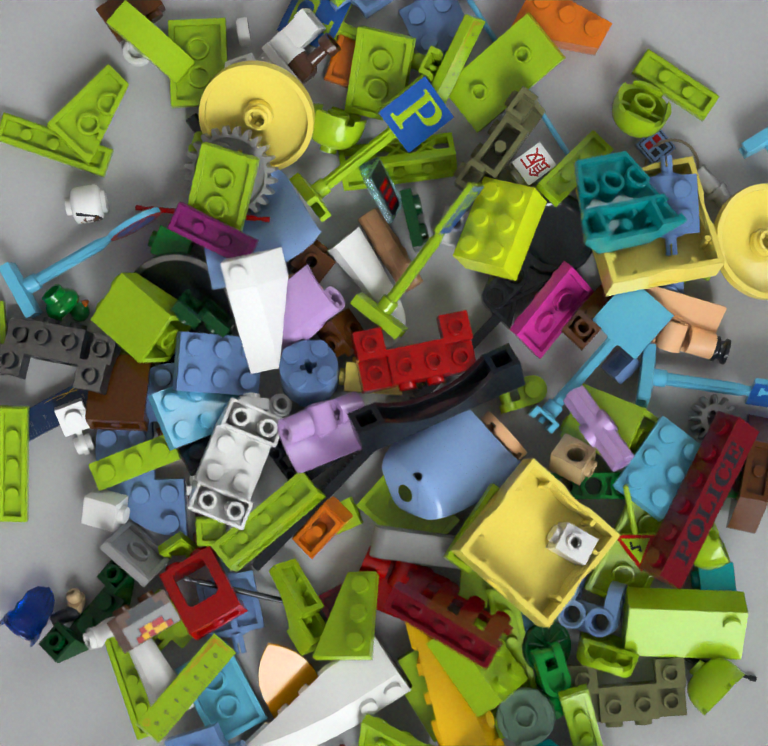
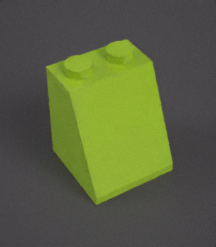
(139, 318)
(632, 420)

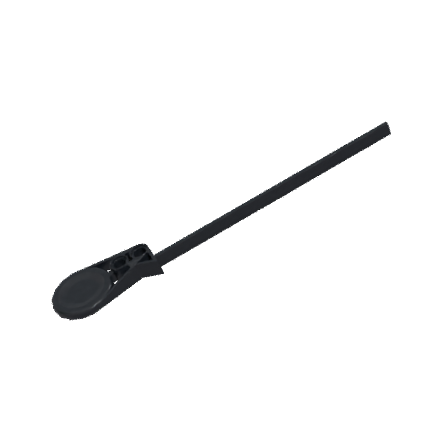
(556, 240)

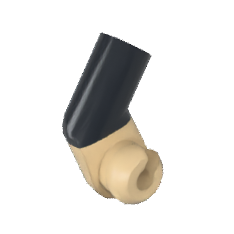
(76, 602)

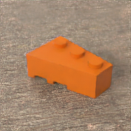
(568, 24)

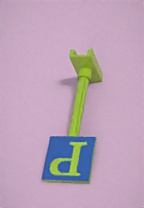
(335, 26)
(410, 118)
(381, 312)

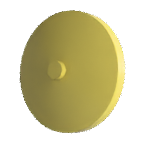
(263, 100)
(744, 240)

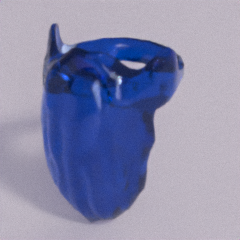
(30, 614)

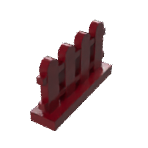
(443, 625)

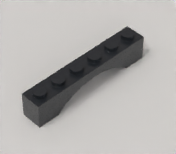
(486, 379)

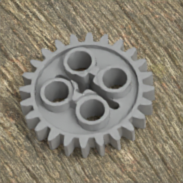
(235, 141)

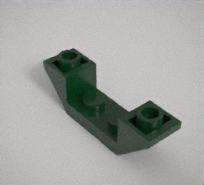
(65, 641)

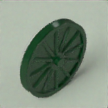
(540, 637)

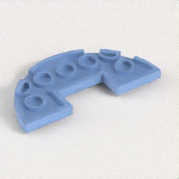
(152, 501)

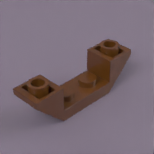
(580, 326)
(752, 495)

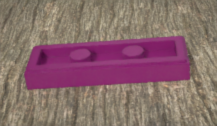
(211, 232)

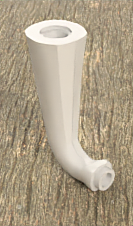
(361, 264)
(148, 660)

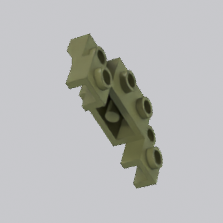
(504, 139)
(636, 700)

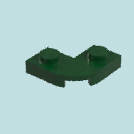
(193, 310)

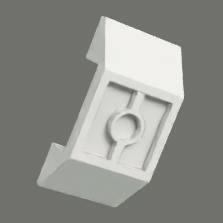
(233, 463)

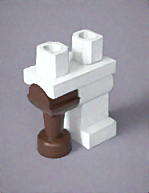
(288, 46)

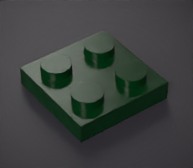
(412, 208)

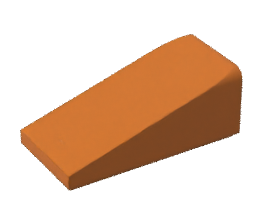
(322, 526)

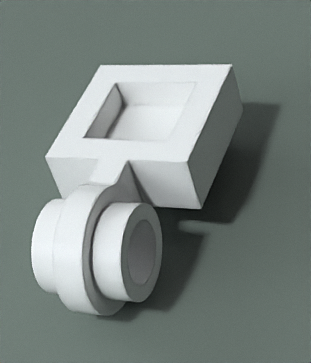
(268, 405)
(72, 421)

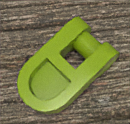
(529, 394)

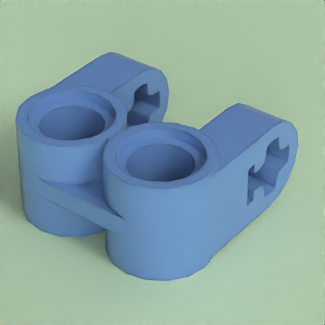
(589, 611)

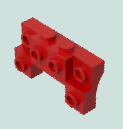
(414, 363)

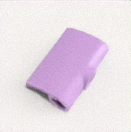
(307, 307)
(320, 432)

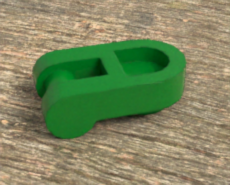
(554, 678)

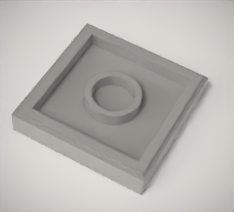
(135, 553)

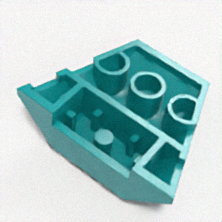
(620, 204)

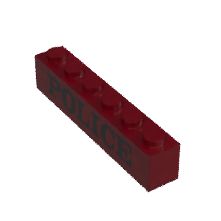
(699, 499)

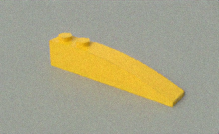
(455, 719)

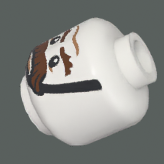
(87, 204)

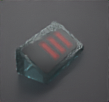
(381, 188)

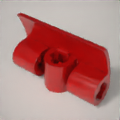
(389, 574)

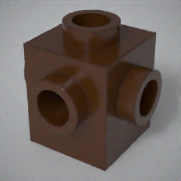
(321, 263)
(338, 332)

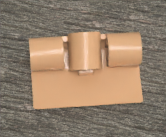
(692, 326)

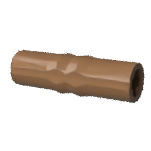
(387, 245)

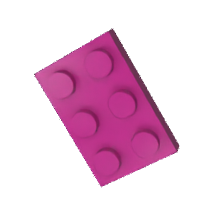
(551, 309)

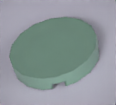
(526, 717)

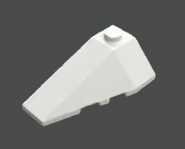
(258, 301)

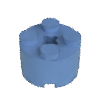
(309, 372)

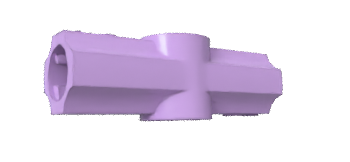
(598, 428)

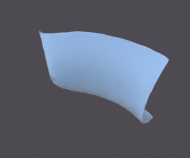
(288, 227)
(455, 464)

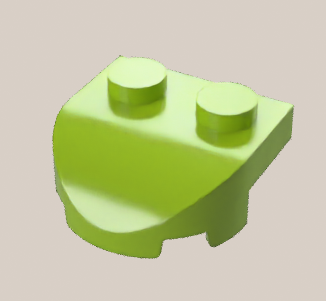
(606, 654)

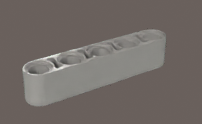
(411, 545)

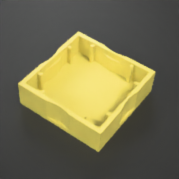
(648, 266)
(510, 542)

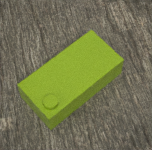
(684, 623)

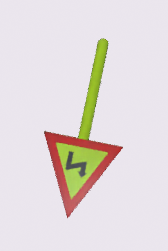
(634, 543)

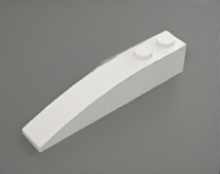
(335, 701)

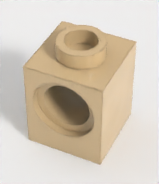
(573, 449)

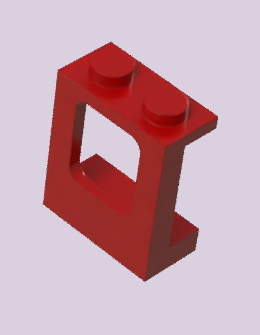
(214, 610)

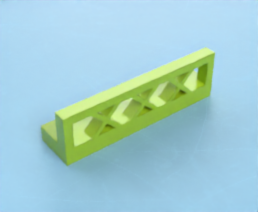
(406, 167)
(268, 521)

